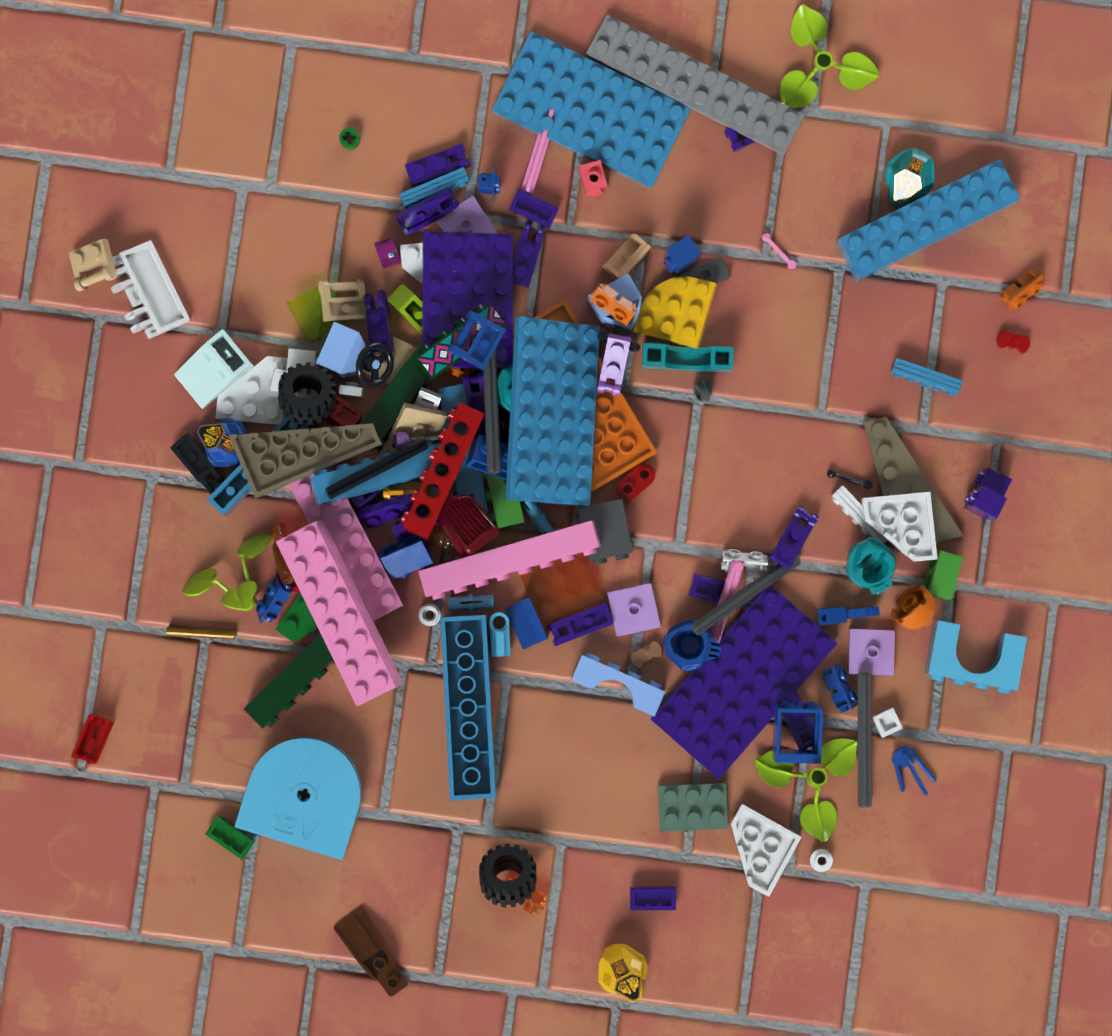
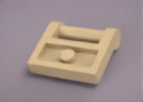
(91, 257)
(344, 307)

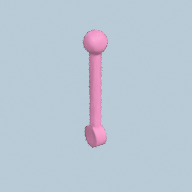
(790, 263)

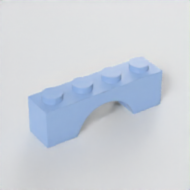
(645, 696)

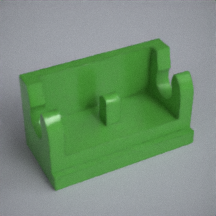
(943, 574)

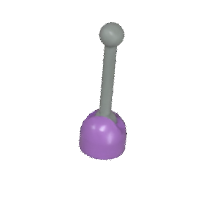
(403, 439)

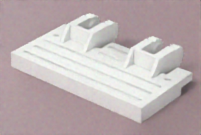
(151, 288)

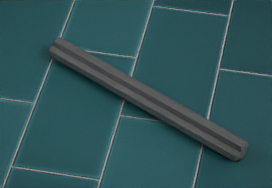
(492, 416)
(741, 597)
(864, 740)

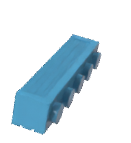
(417, 194)
(926, 377)

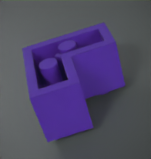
(988, 494)

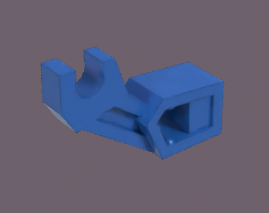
(840, 614)

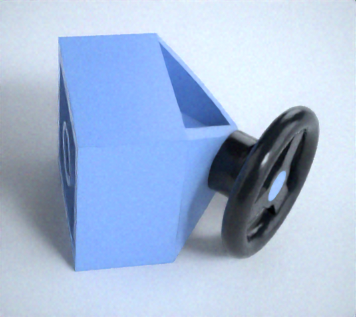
(625, 288)
(348, 355)

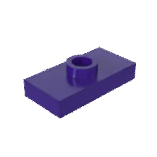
(534, 209)
(706, 588)
(653, 898)

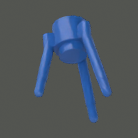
(905, 757)

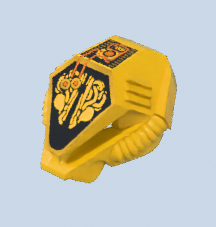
(622, 971)

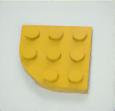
(677, 311)

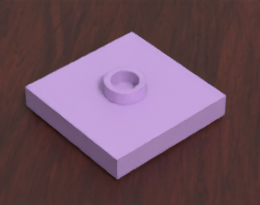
(466, 218)
(633, 610)
(871, 651)

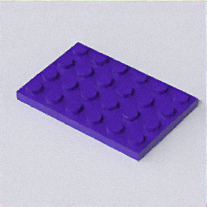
(460, 275)

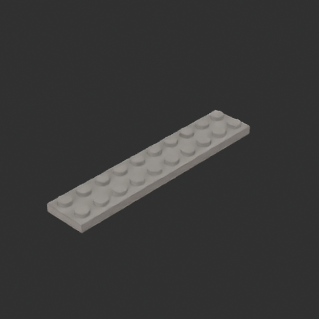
(695, 85)

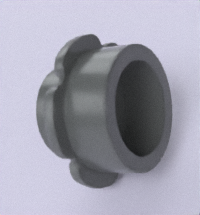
(702, 391)

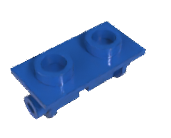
(489, 183)
(268, 607)
(838, 680)

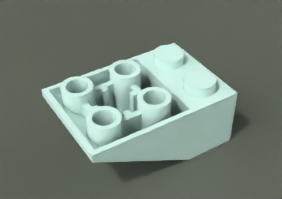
(213, 369)

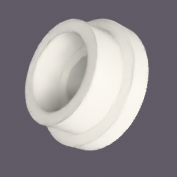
(422, 614)
(814, 860)

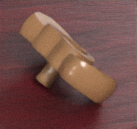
(651, 650)

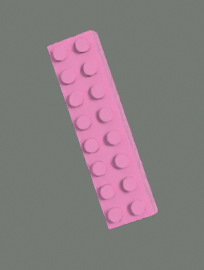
(354, 547)
(339, 612)

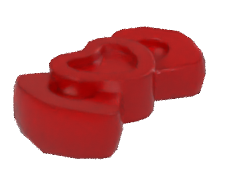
(1013, 341)

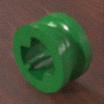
(354, 133)

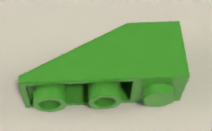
(506, 512)

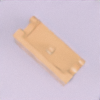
(627, 257)

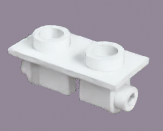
(755, 561)

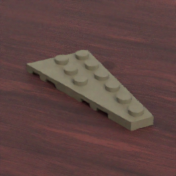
(290, 455)
(901, 475)

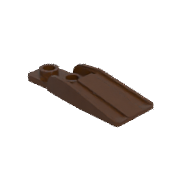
(370, 950)

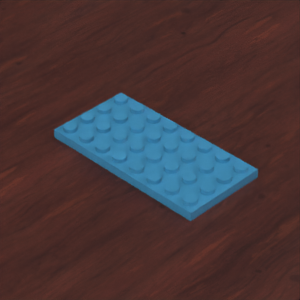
(593, 109)
(552, 412)

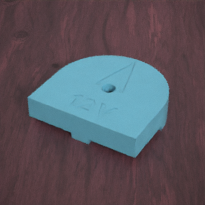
(278, 811)

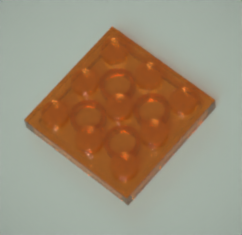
(561, 588)

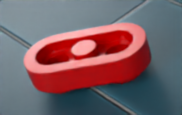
(635, 481)

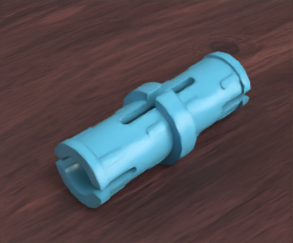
(538, 518)
(454, 603)

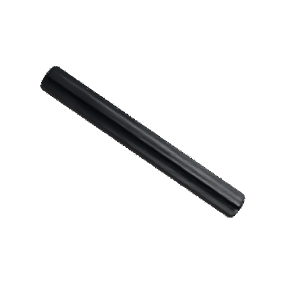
(376, 468)

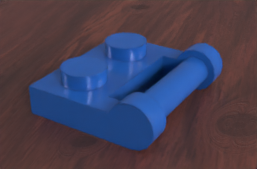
(482, 345)

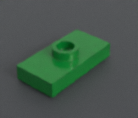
(230, 837)

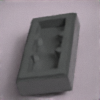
(712, 271)

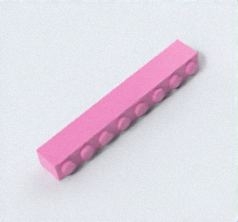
(509, 559)

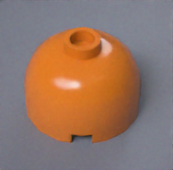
(915, 608)

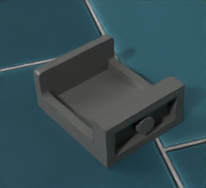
(611, 529)

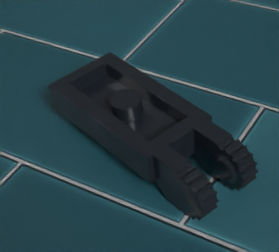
(196, 461)

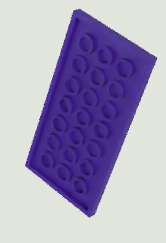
(734, 695)

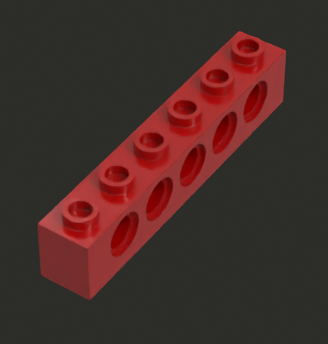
(471, 420)

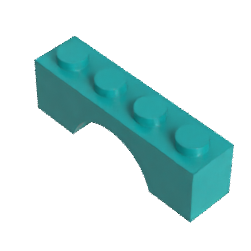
(687, 358)

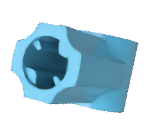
(499, 637)

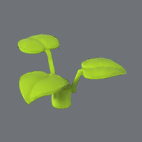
(856, 69)
(243, 595)
(838, 757)

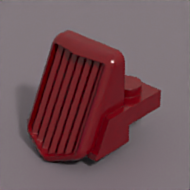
(466, 524)

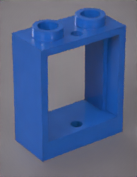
(792, 755)

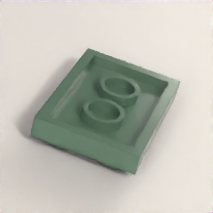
(692, 807)

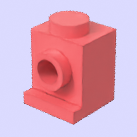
(593, 188)

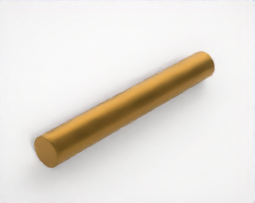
(200, 632)

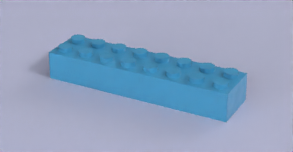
(928, 220)
(468, 707)

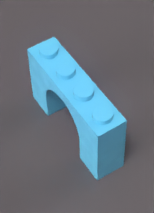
(1002, 674)

